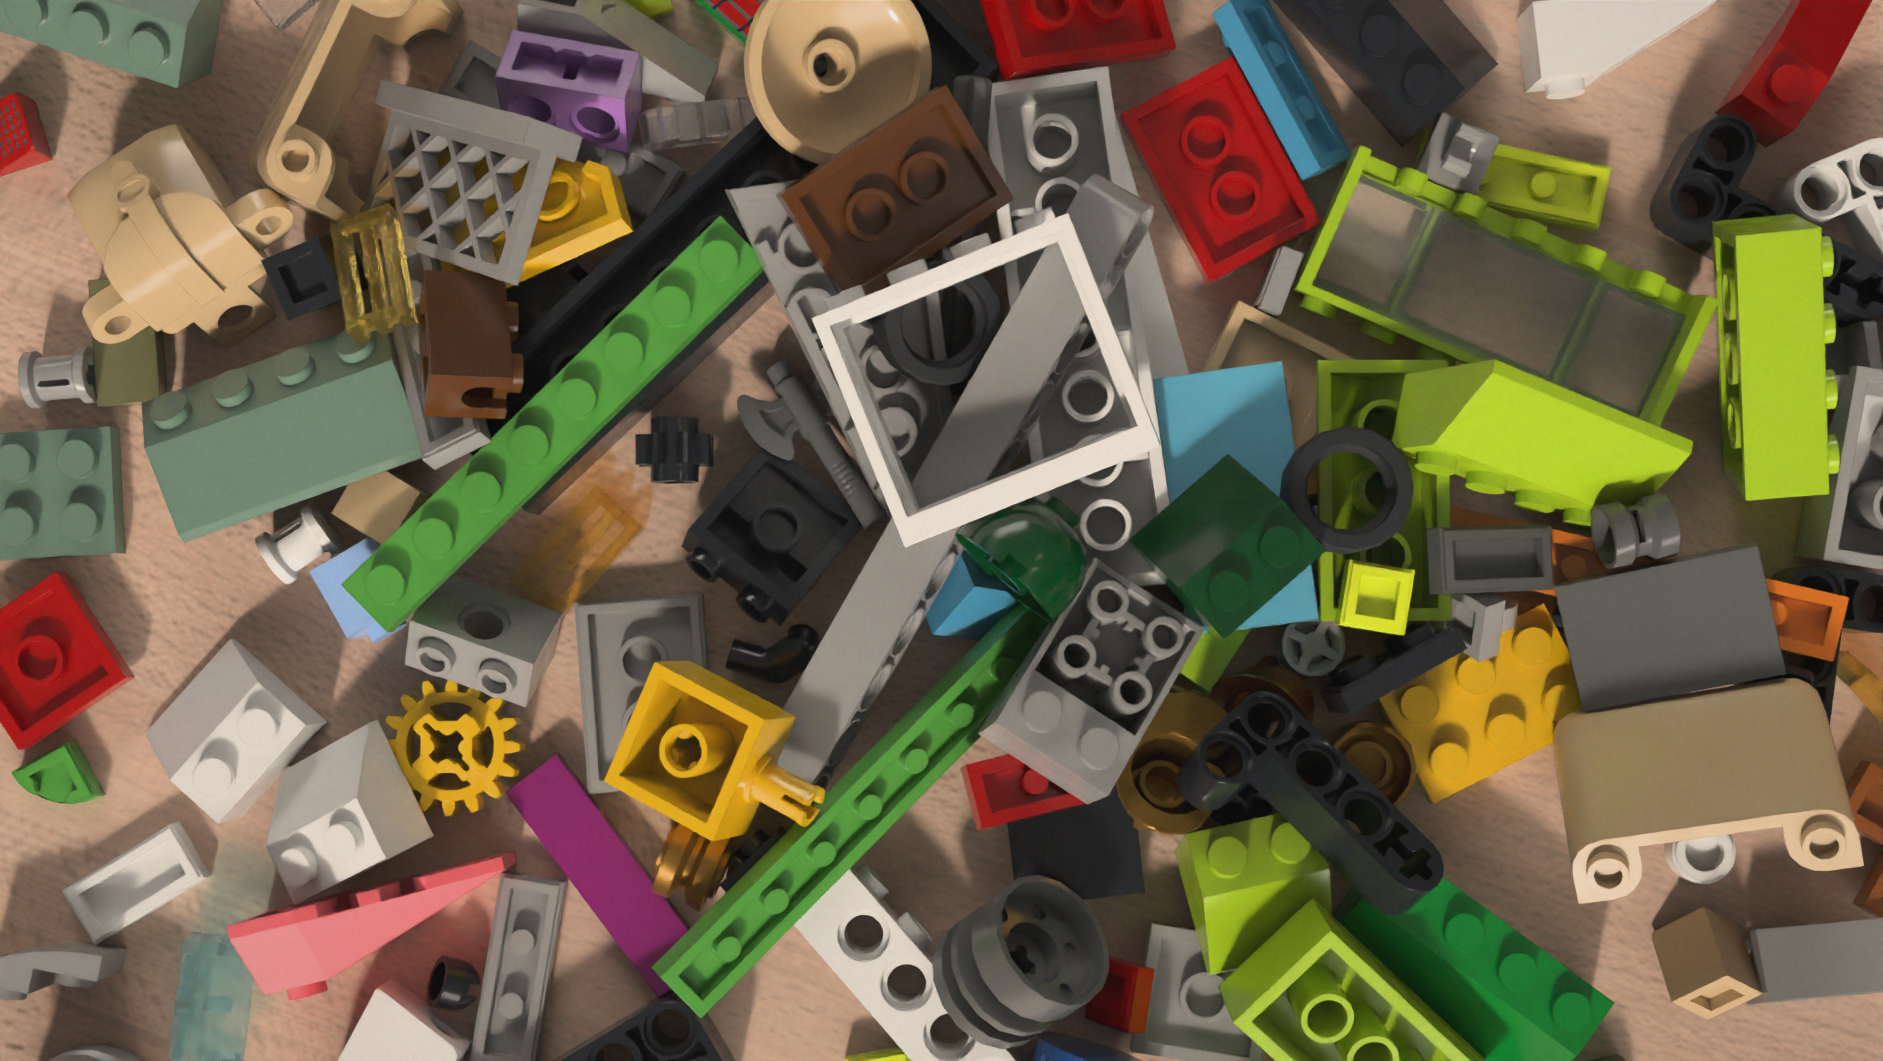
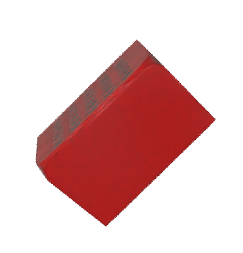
(21, 135)

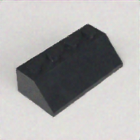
(1395, 55)

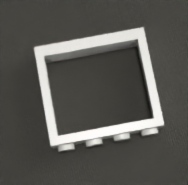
(915, 282)

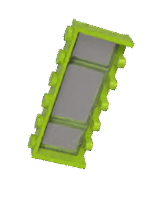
(1497, 288)

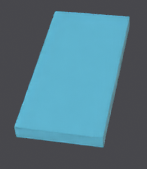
(1242, 416)

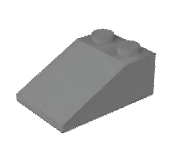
(1849, 519)

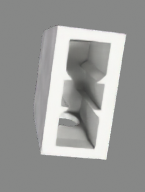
(404, 1029)

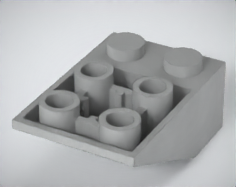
(1092, 684)

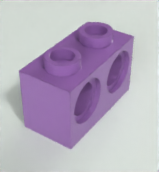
(572, 87)

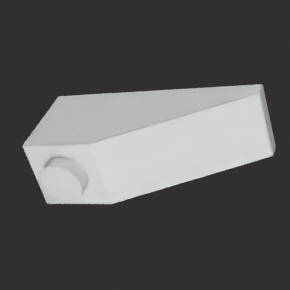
(1580, 41)

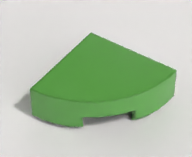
(60, 775)

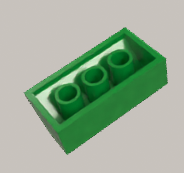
(1480, 975)

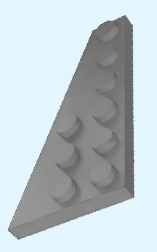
(910, 408)

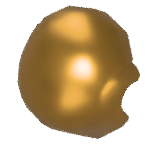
(1379, 756)

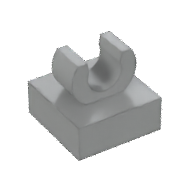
(1457, 154)
(1480, 621)

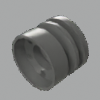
(1020, 962)

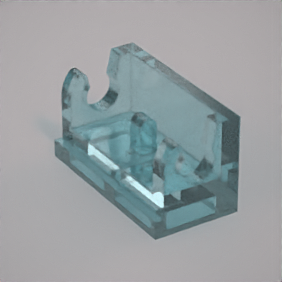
(211, 1001)

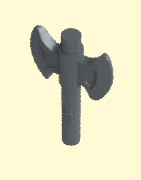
(806, 410)

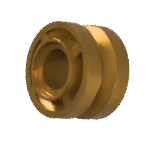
(691, 865)

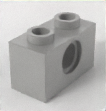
(483, 639)

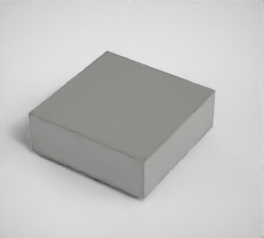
(1277, 281)

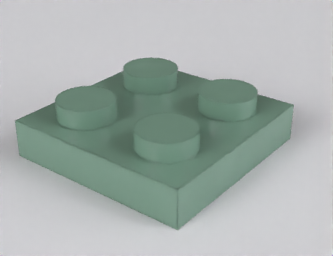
(61, 493)

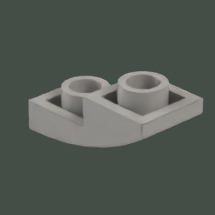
(72, 963)

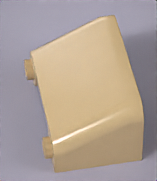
(296, 135)
(1701, 771)

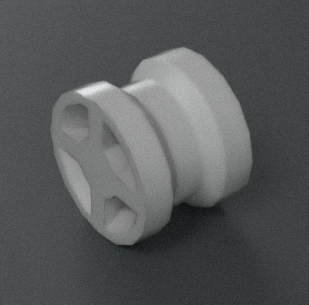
(1320, 649)

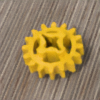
(473, 726)

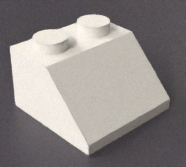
(232, 733)
(342, 814)

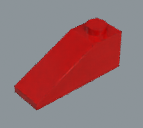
(1793, 66)

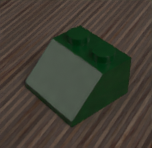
(1226, 546)

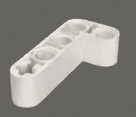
(1842, 194)

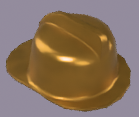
(1149, 779)

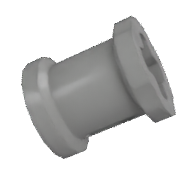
(57, 377)

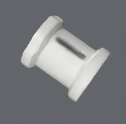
(298, 543)

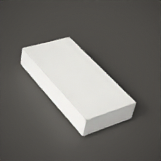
(136, 883)

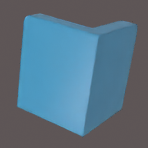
(969, 602)

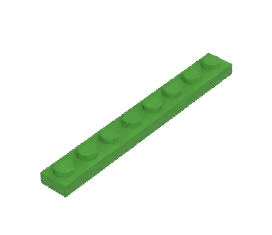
(554, 425)
(850, 819)

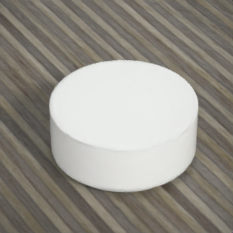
(1701, 859)

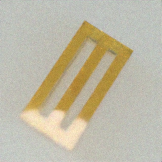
(383, 316)
(541, 592)

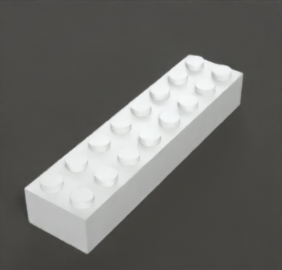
(1045, 144)

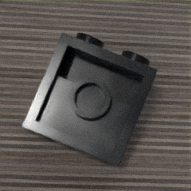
(770, 536)

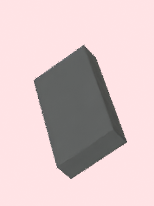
(1489, 559)

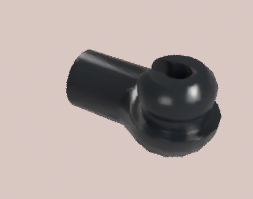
(779, 661)

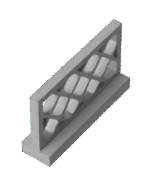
(470, 134)

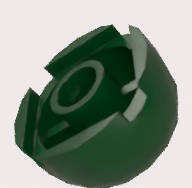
(1032, 552)

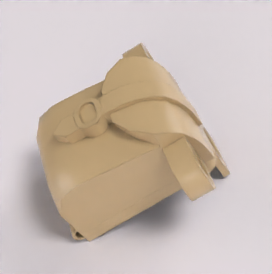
(175, 240)

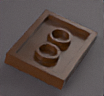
(896, 194)

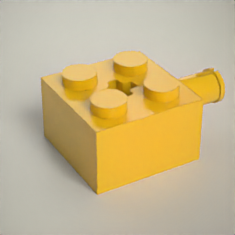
(708, 753)

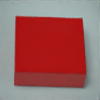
(1124, 998)

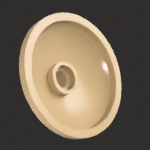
(874, 70)

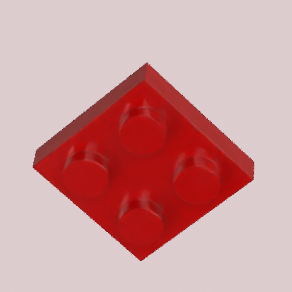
(53, 660)

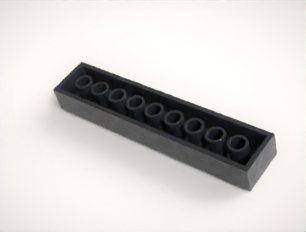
(617, 280)

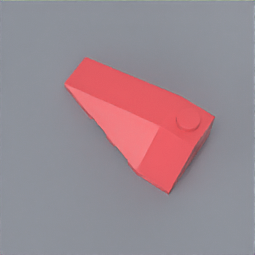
(324, 936)

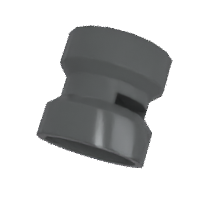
(1635, 530)

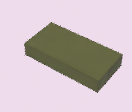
(128, 370)

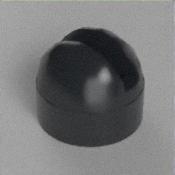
(450, 984)

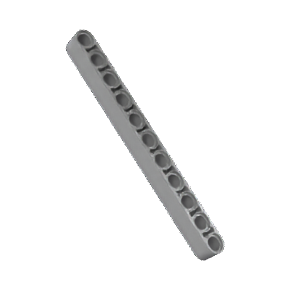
(972, 448)

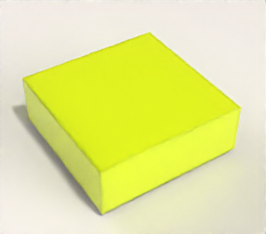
(1375, 597)

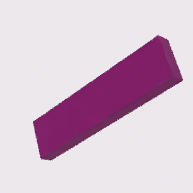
(599, 865)

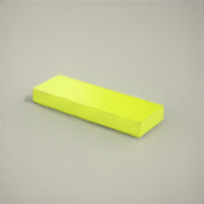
(1543, 186)

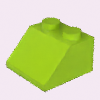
(1248, 884)

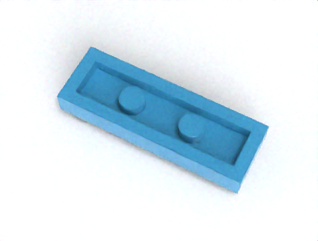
(1282, 86)

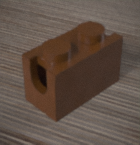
(467, 345)

